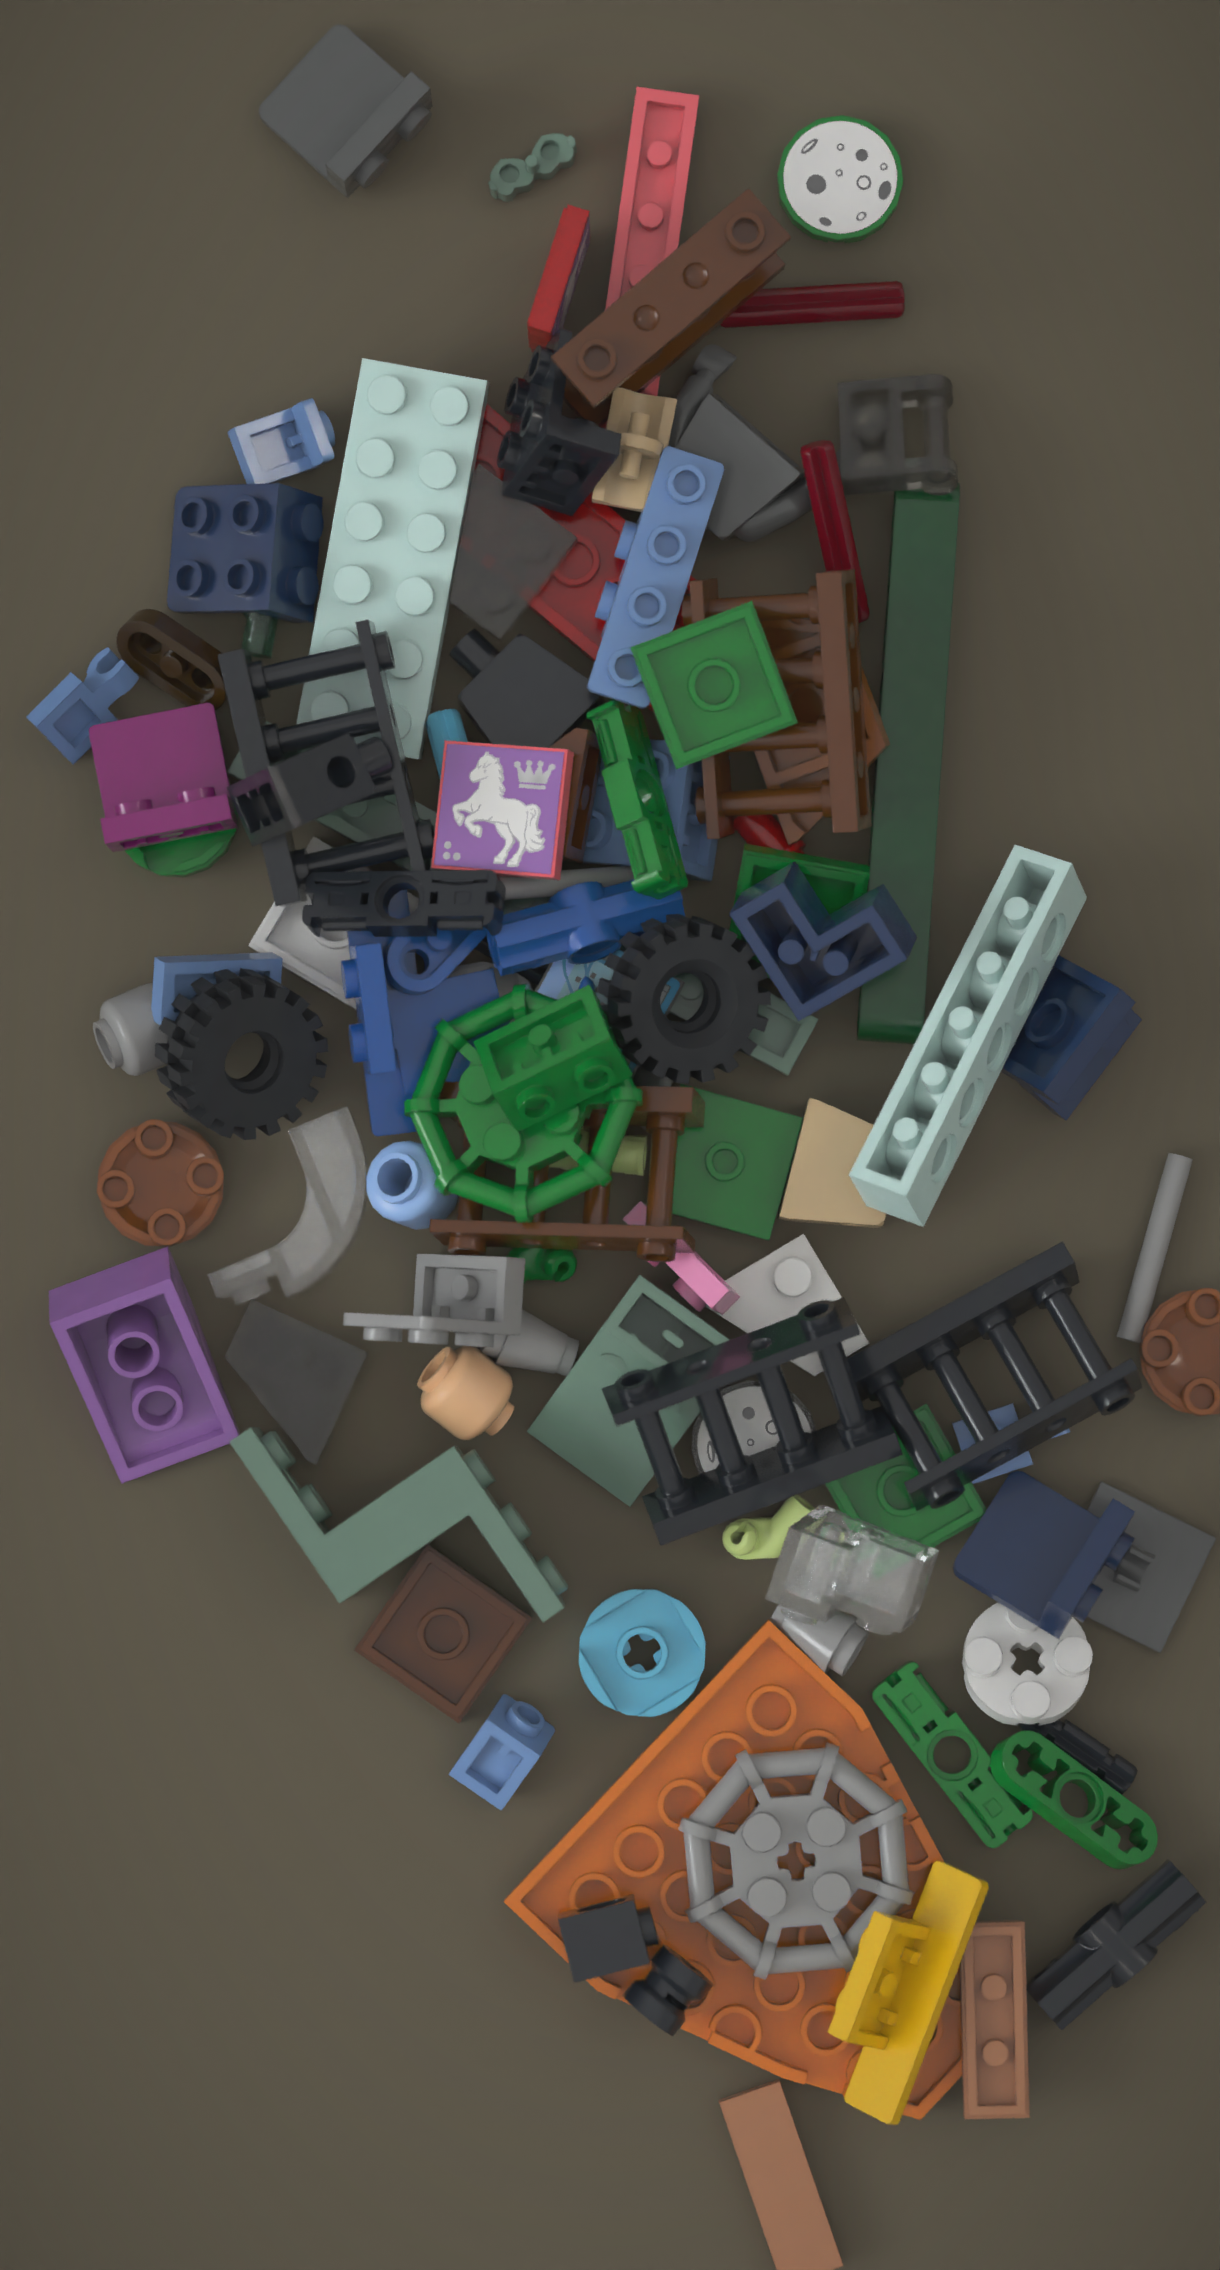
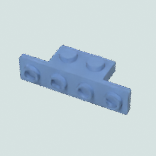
(655, 572)

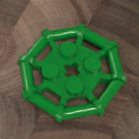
(491, 1131)

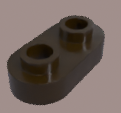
(172, 658)

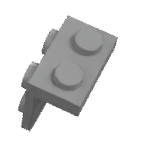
(455, 1295)

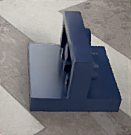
(1070, 1036)

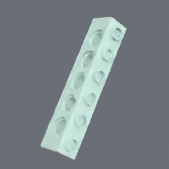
(968, 1035)

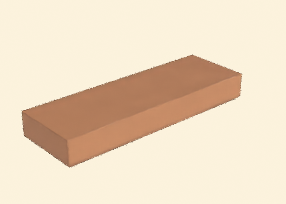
(994, 2022)
(780, 2179)

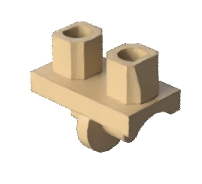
(645, 432)

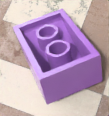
(142, 1364)

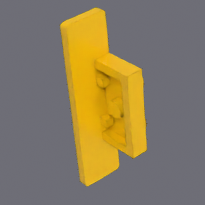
(902, 1987)

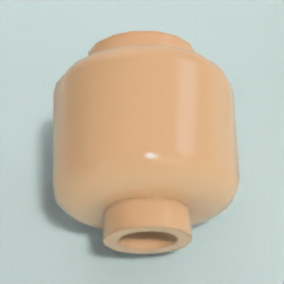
(466, 1392)

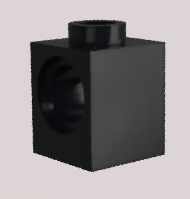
(607, 1937)

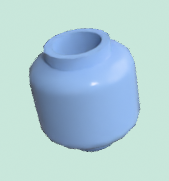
(403, 1186)

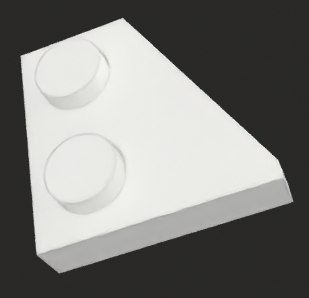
(779, 1289)

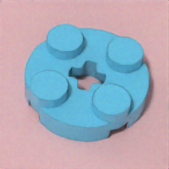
(677, 1661)

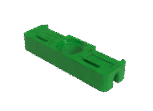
(638, 799)
(921, 1722)

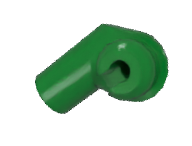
(546, 1263)

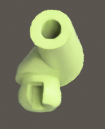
(764, 1535)

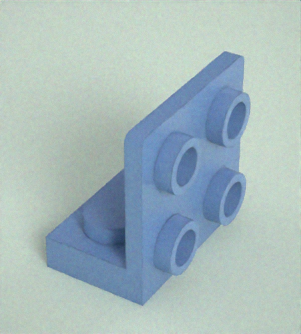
(606, 843)

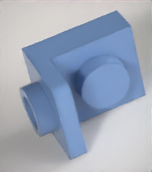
(503, 1751)

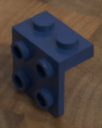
(245, 551)
(1043, 1552)

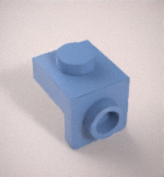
(283, 443)

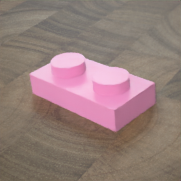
(698, 1280)

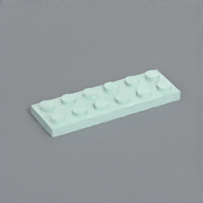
(397, 537)

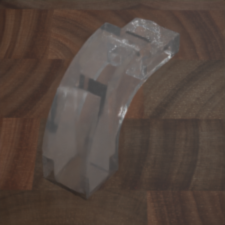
(331, 1219)

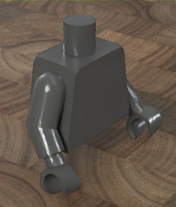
(759, 481)

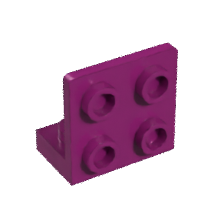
(162, 777)

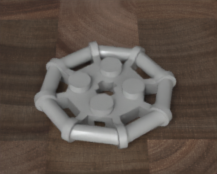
(767, 1835)

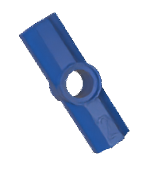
(576, 925)

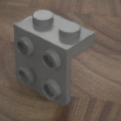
(346, 110)

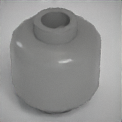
(128, 1031)

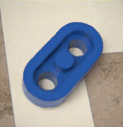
(440, 958)

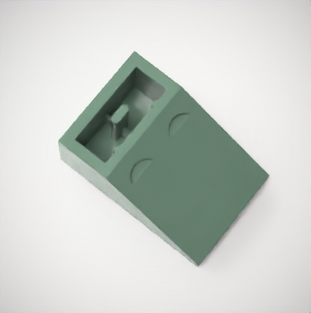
(576, 1421)

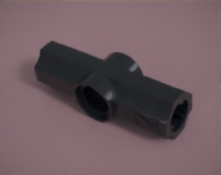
(1115, 1944)

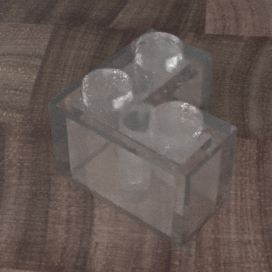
(852, 1567)

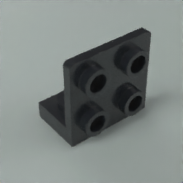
(545, 454)

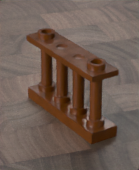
(672, 307)
(838, 732)
(665, 1115)

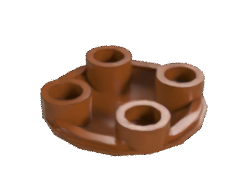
(160, 1183)
(1183, 1352)

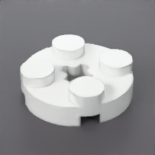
(1026, 1696)

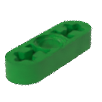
(1121, 1812)

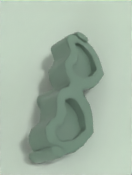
(519, 176)

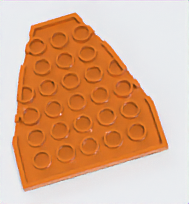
(631, 1844)

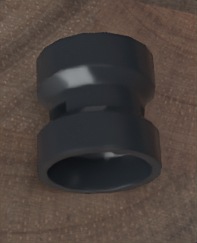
(668, 1990)

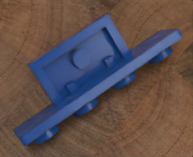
(372, 1036)

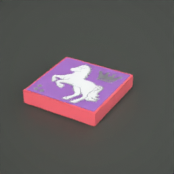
(502, 809)

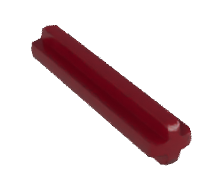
(820, 304)
(832, 514)

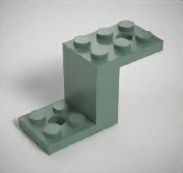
(399, 1521)

